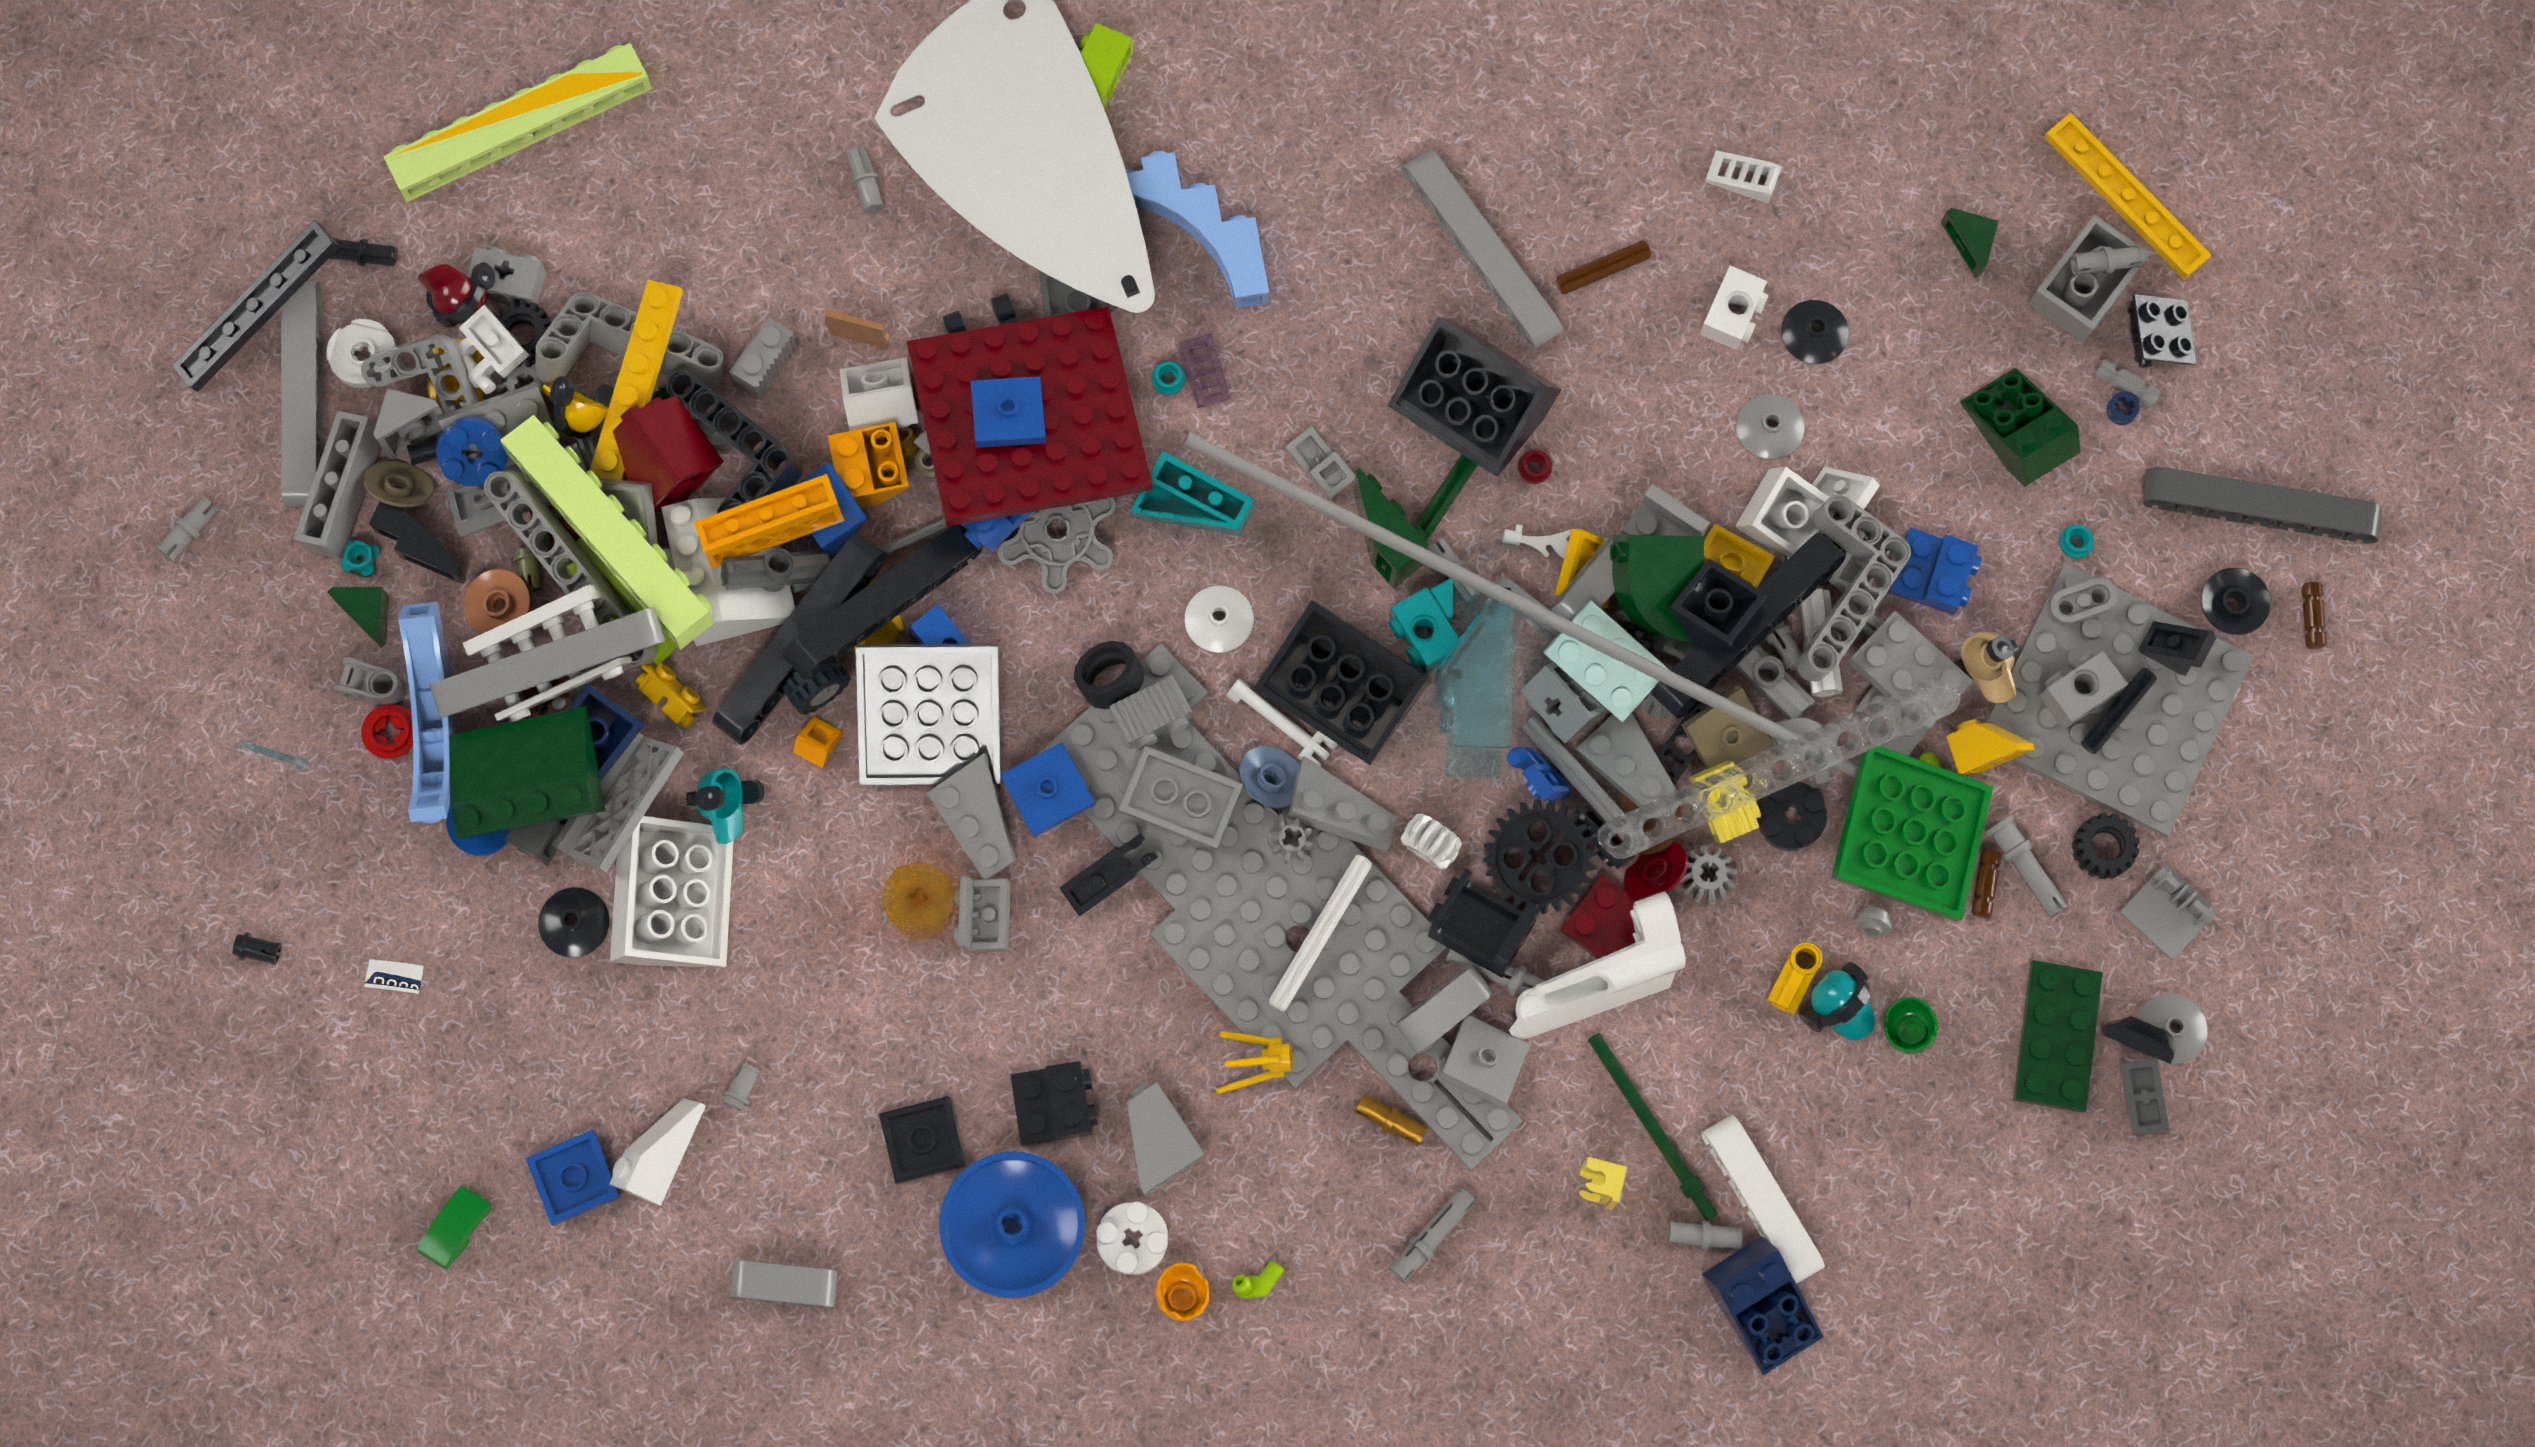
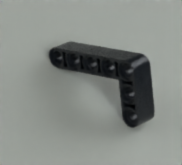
(743, 438)

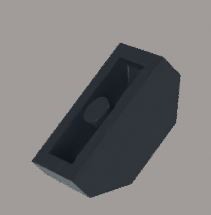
(2141, 1037)

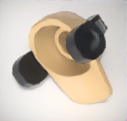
(1989, 663)

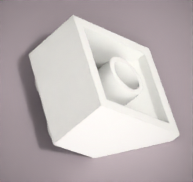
(878, 394)
(1782, 511)

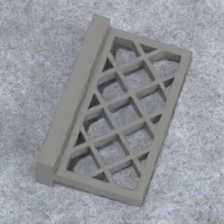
(583, 836)

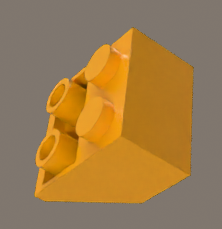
(870, 463)

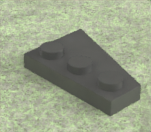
(1063, 299)

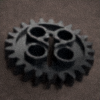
(1517, 834)

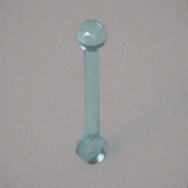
(301, 763)

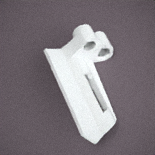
(1610, 980)

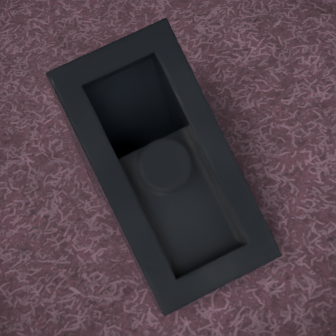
(2177, 646)

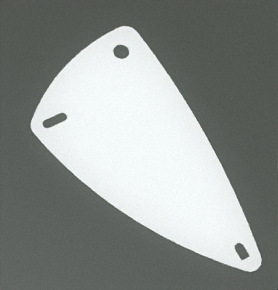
(1022, 146)

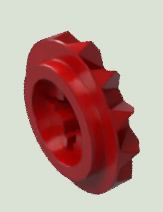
(377, 722)

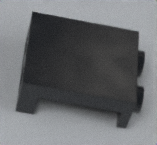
(1481, 925)

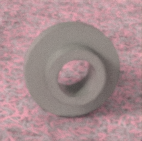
(1874, 922)

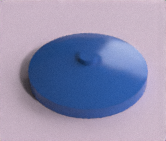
(1012, 1224)

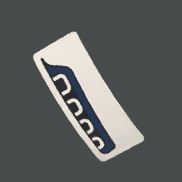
(394, 976)

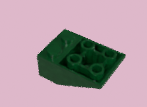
(2023, 426)
(1389, 515)

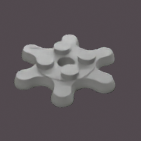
(1058, 554)

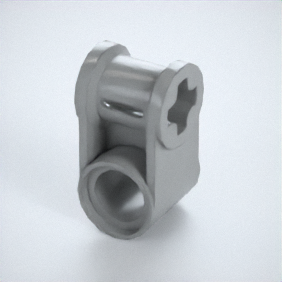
(363, 683)

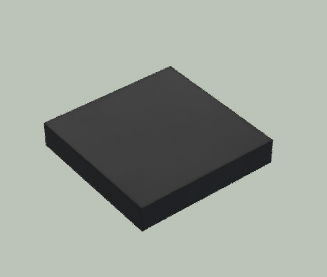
(922, 1140)

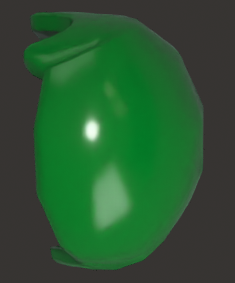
(1920, 1026)

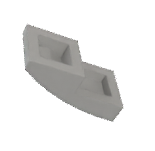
(1319, 463)

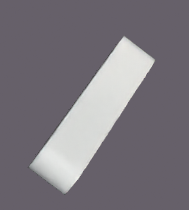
(1762, 1196)

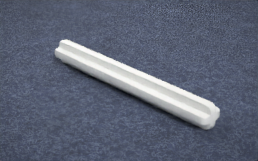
(1320, 933)

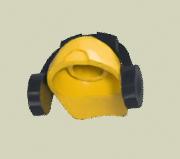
(574, 412)

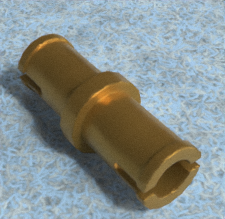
(1390, 1119)

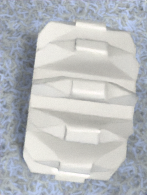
(1431, 841)

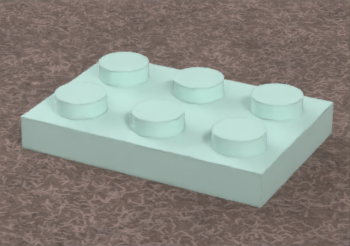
(1605, 678)

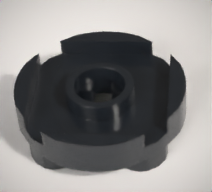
(1802, 832)

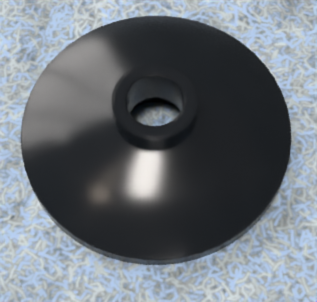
(1810, 345)
(2246, 590)
(585, 934)

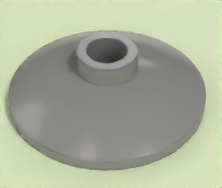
(1768, 441)
(2192, 1023)

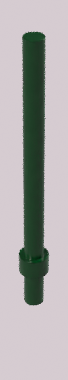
(1691, 1185)

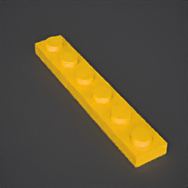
(2127, 196)
(638, 370)

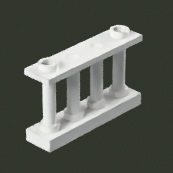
(551, 619)

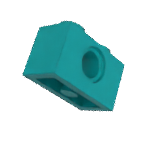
(1417, 612)

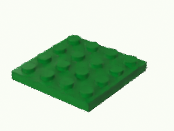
(1912, 832)

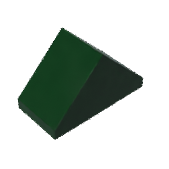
(1972, 237)
(366, 607)

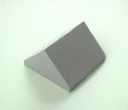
(406, 421)

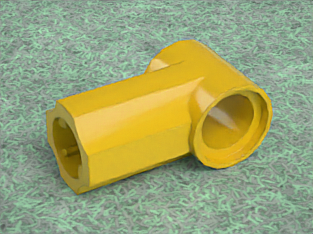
(1793, 980)

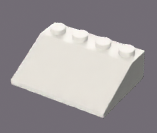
(733, 610)
(672, 896)

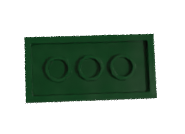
(2058, 1036)

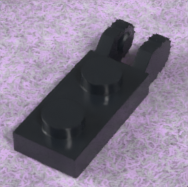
(1104, 876)

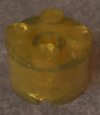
(906, 885)

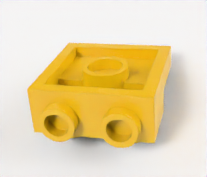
(1737, 555)

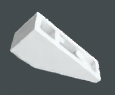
(654, 1157)

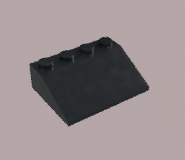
(1473, 396)
(1342, 682)

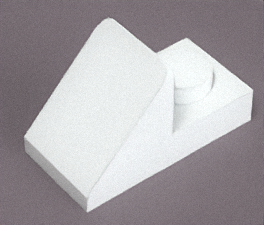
(1851, 485)

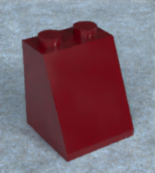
(665, 449)

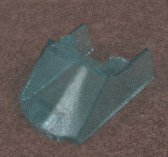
(1477, 694)

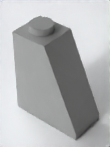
(1160, 1139)

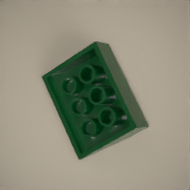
(523, 774)

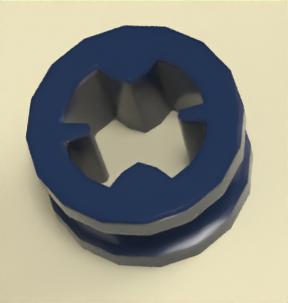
(2118, 416)

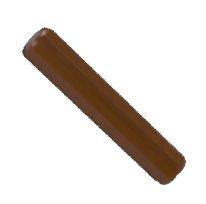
(1603, 267)

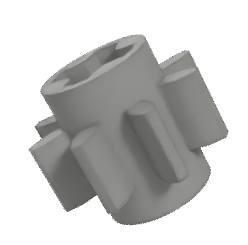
(1294, 832)

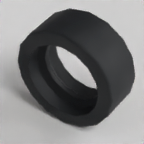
(1098, 659)

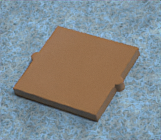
(856, 329)

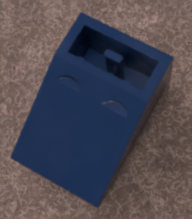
(1763, 1304)

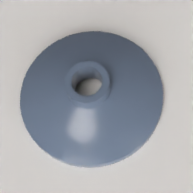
(1269, 765)

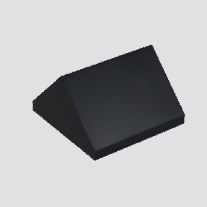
(1716, 606)

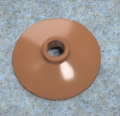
(487, 592)

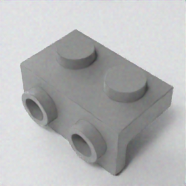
(982, 914)

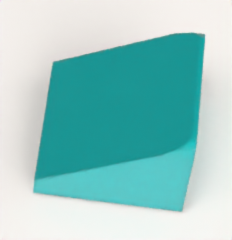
(1444, 598)

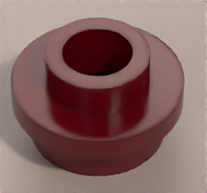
(1539, 457)

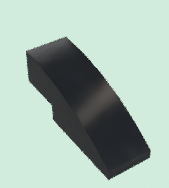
(415, 541)

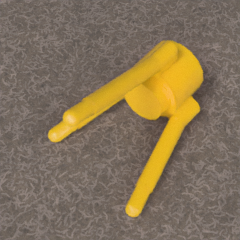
(1276, 1058)

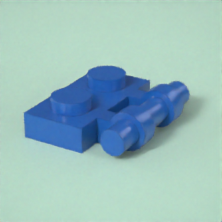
(1542, 777)

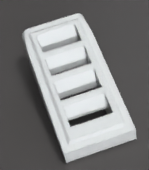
(1753, 189)

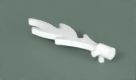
(1557, 541)

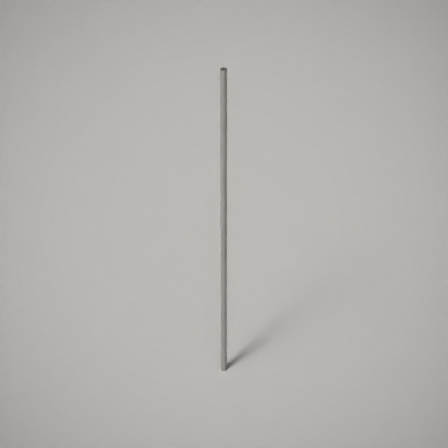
(1499, 593)

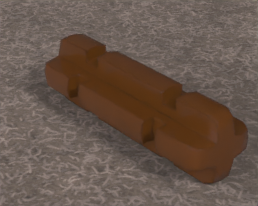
(2314, 615)
(1986, 883)

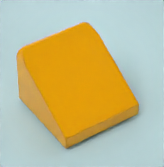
(817, 741)

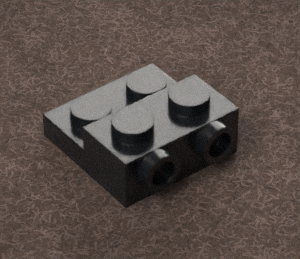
(1053, 1103)

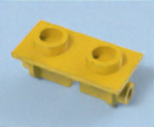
(661, 683)

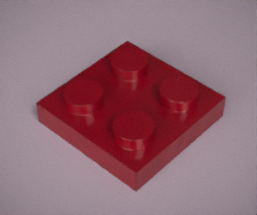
(1602, 920)

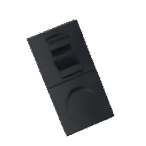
(1588, 816)

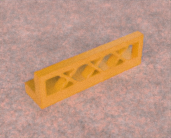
(769, 521)

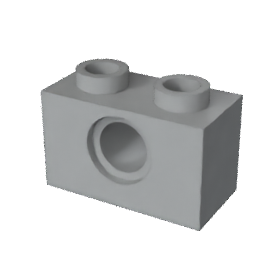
(2071, 706)

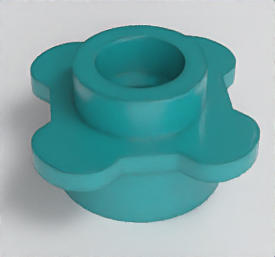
(356, 548)

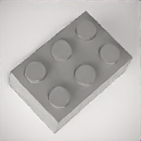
(2083, 300)

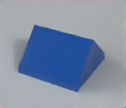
(835, 536)

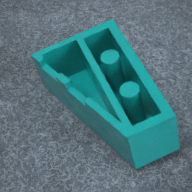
(1192, 499)

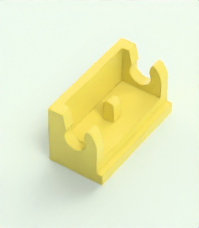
(1605, 1183)

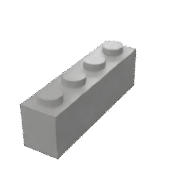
(338, 486)

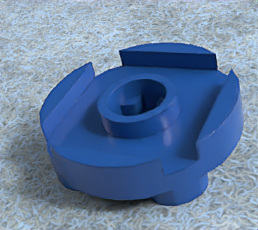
(458, 437)

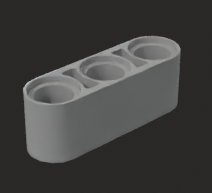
(1591, 582)
(1444, 1008)
(783, 1284)

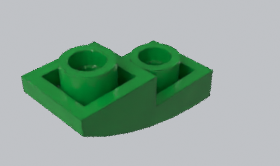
(450, 1230)

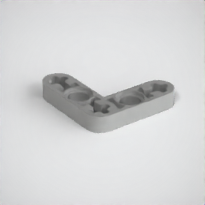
(425, 362)

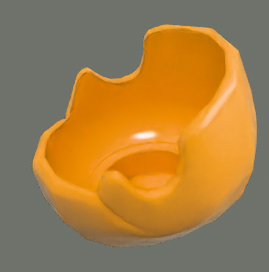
(1179, 1304)

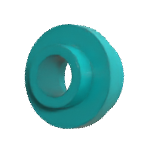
(1168, 368)
(2080, 532)

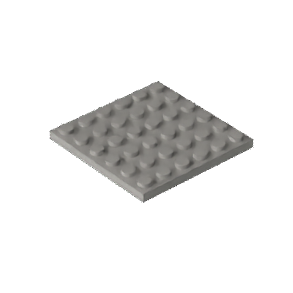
(2160, 744)

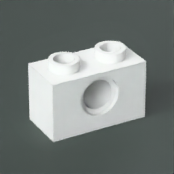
(1736, 289)

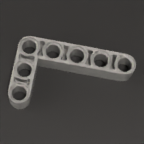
(609, 325)
(1859, 590)

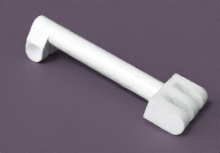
(1311, 744)

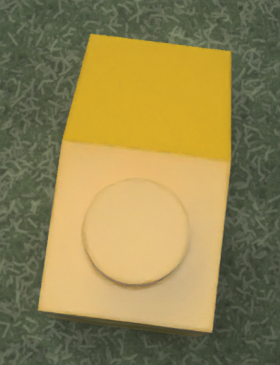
(1984, 746)

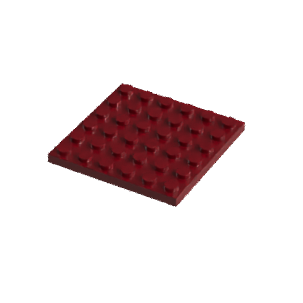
(1087, 409)

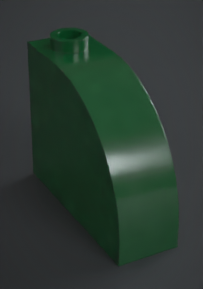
(1651, 575)

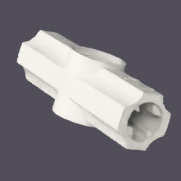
(1813, 614)

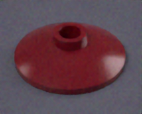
(1656, 872)

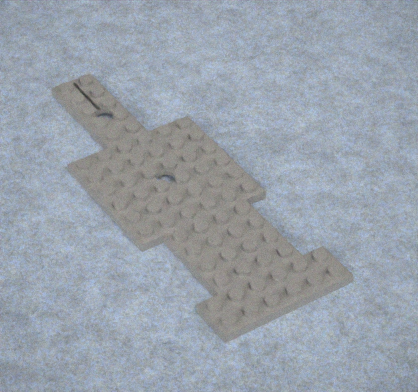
(1243, 902)

